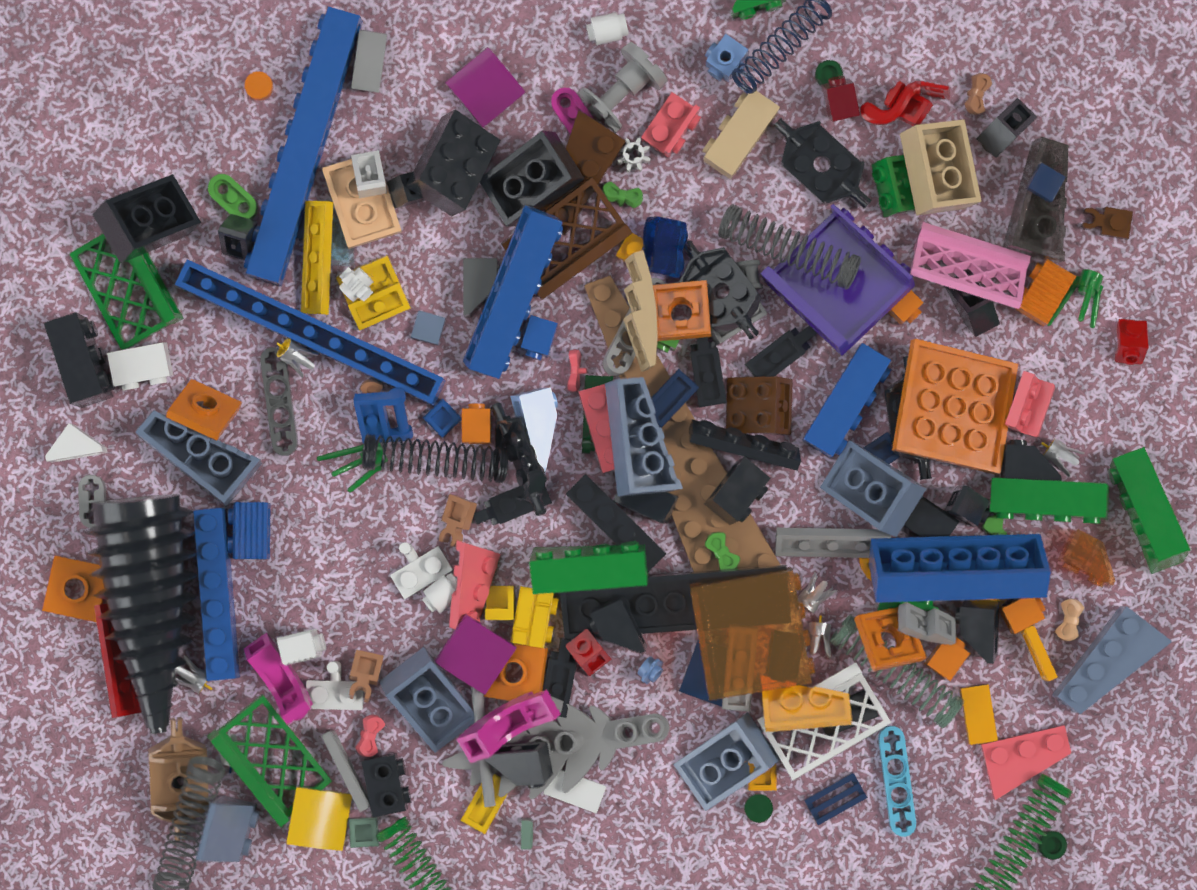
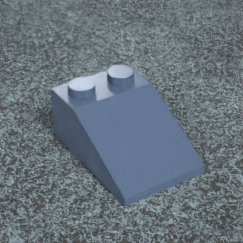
(873, 489)
(428, 699)
(721, 762)
(227, 830)

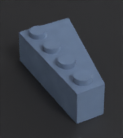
(637, 441)
(200, 457)
(1113, 656)

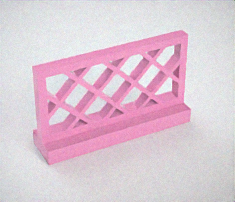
(980, 257)

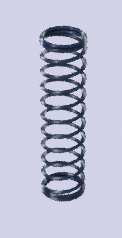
(748, 75)

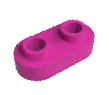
(567, 115)

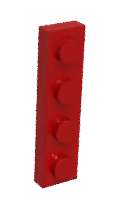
(120, 690)

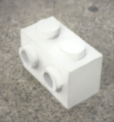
(140, 365)

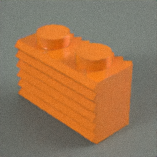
(1045, 291)

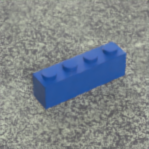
(847, 400)

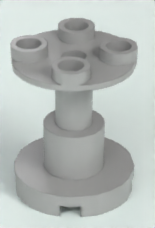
(629, 80)

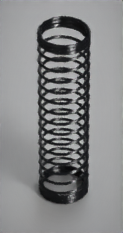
(499, 474)

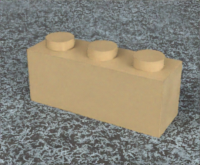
(740, 133)

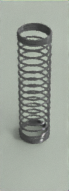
(849, 265)
(201, 776)

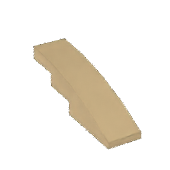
(642, 321)

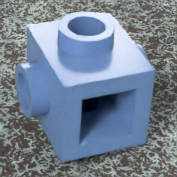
(728, 49)

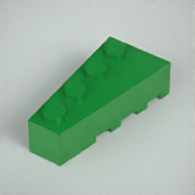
(1049, 498)
(1149, 510)
(587, 567)

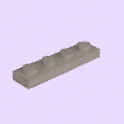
(825, 542)

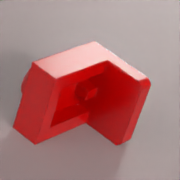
(916, 109)
(1131, 341)

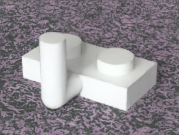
(420, 570)
(334, 693)

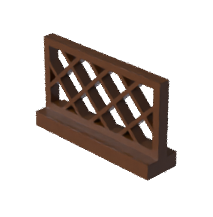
(586, 253)

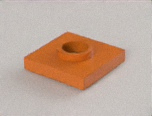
(692, 294)
(205, 421)
(58, 602)
(907, 648)
(533, 664)

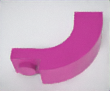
(280, 679)
(506, 722)

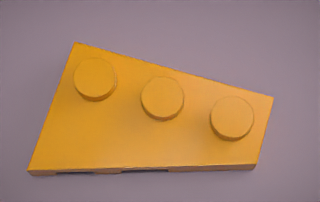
(805, 708)

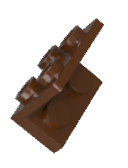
(759, 405)

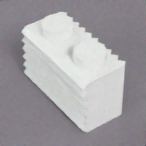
(301, 646)

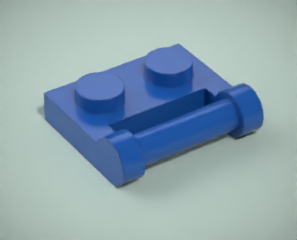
(373, 415)

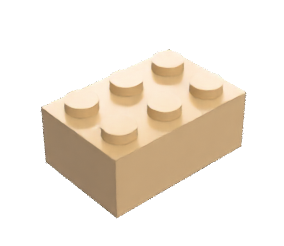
(940, 167)

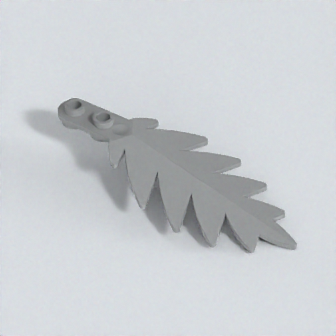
(574, 741)

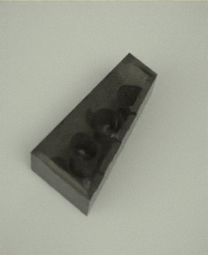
(1036, 224)

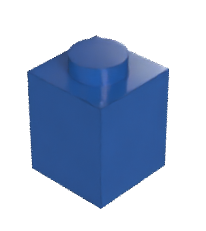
(538, 337)

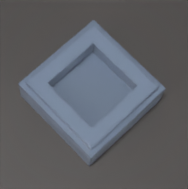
(428, 327)

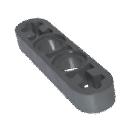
(281, 401)

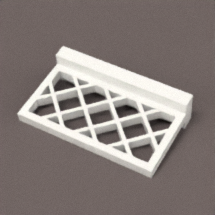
(839, 682)

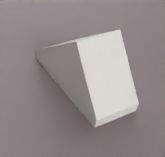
(369, 174)
(74, 444)

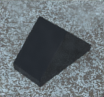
(236, 236)

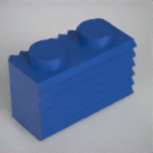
(250, 530)

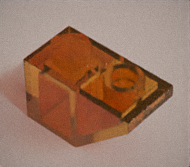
(1089, 556)

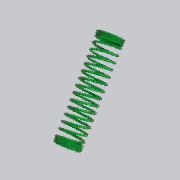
(1048, 782)
(401, 825)

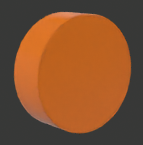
(258, 85)

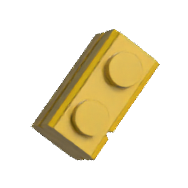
(533, 618)

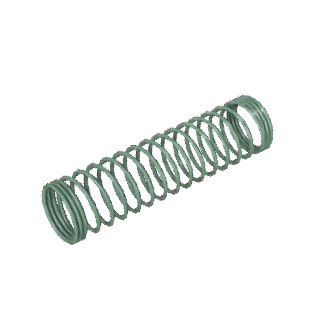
(940, 719)

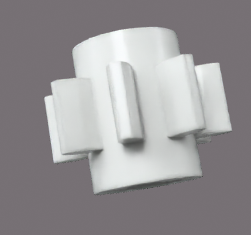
(637, 161)
(356, 284)

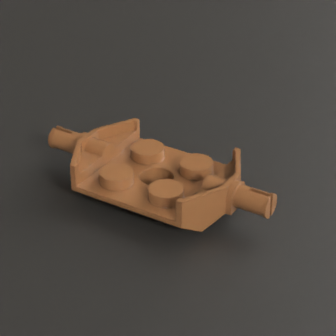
(168, 761)

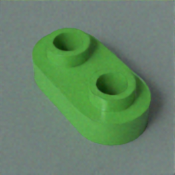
(233, 198)

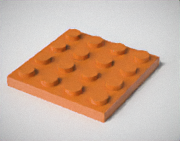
(955, 406)

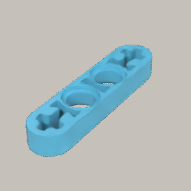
(900, 780)

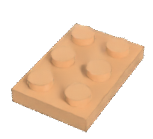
(360, 218)

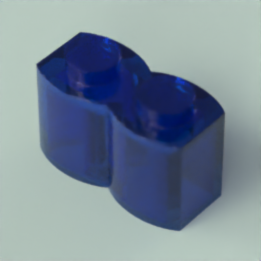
(664, 246)

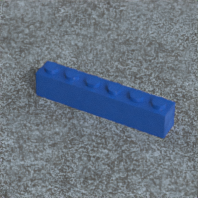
(512, 292)
(216, 594)

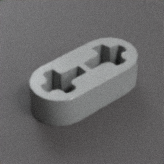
(85, 497)

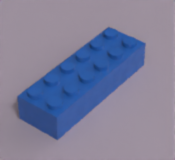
(959, 568)

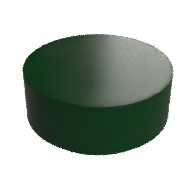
(827, 70)
(758, 808)
(1052, 845)

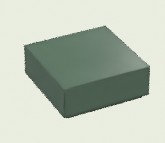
(363, 832)
(526, 833)

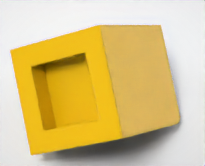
(500, 603)

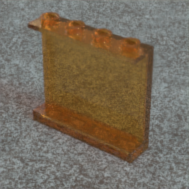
(752, 634)

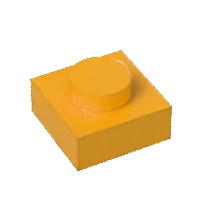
(630, 245)

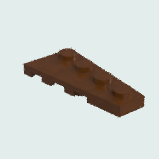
(593, 151)

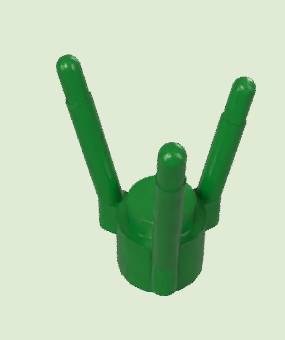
(1089, 286)
(347, 467)

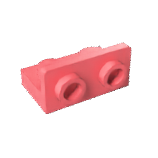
(671, 124)
(1030, 405)

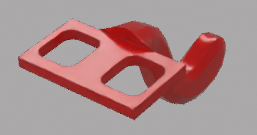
(877, 116)

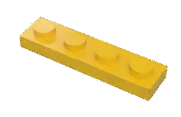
(317, 257)

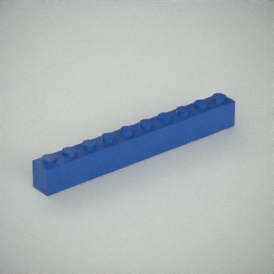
(304, 146)
(310, 332)

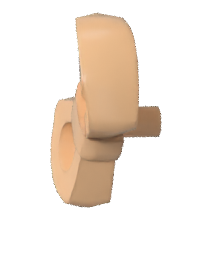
(1068, 629)

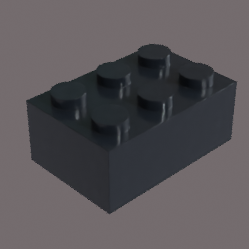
(453, 163)
(531, 177)
(146, 218)
(79, 359)

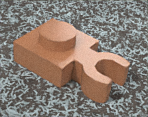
(458, 516)
(365, 671)

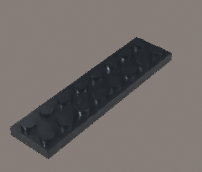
(656, 607)

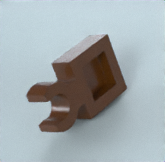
(1113, 222)

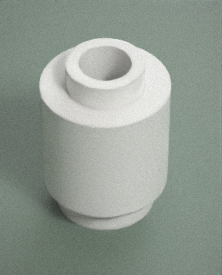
(607, 28)
(440, 593)

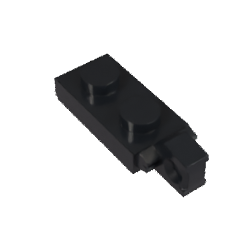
(781, 353)
(707, 373)
(506, 507)
(560, 675)

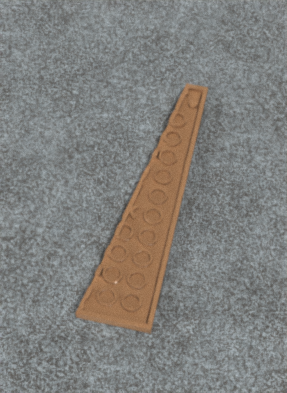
(694, 464)

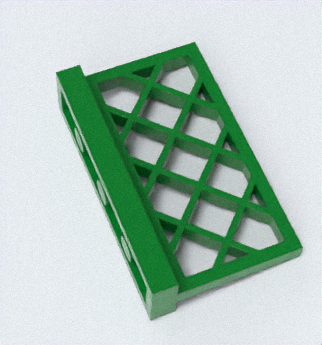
(149, 279)
(245, 768)

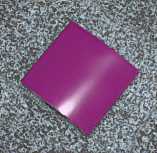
(485, 87)
(475, 654)

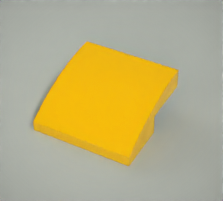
(387, 295)
(319, 818)

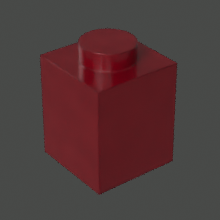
(840, 98)

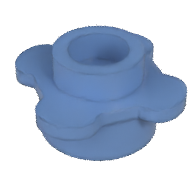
(650, 670)

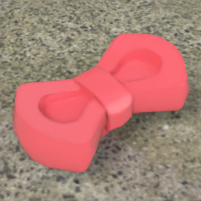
(574, 380)
(372, 725)

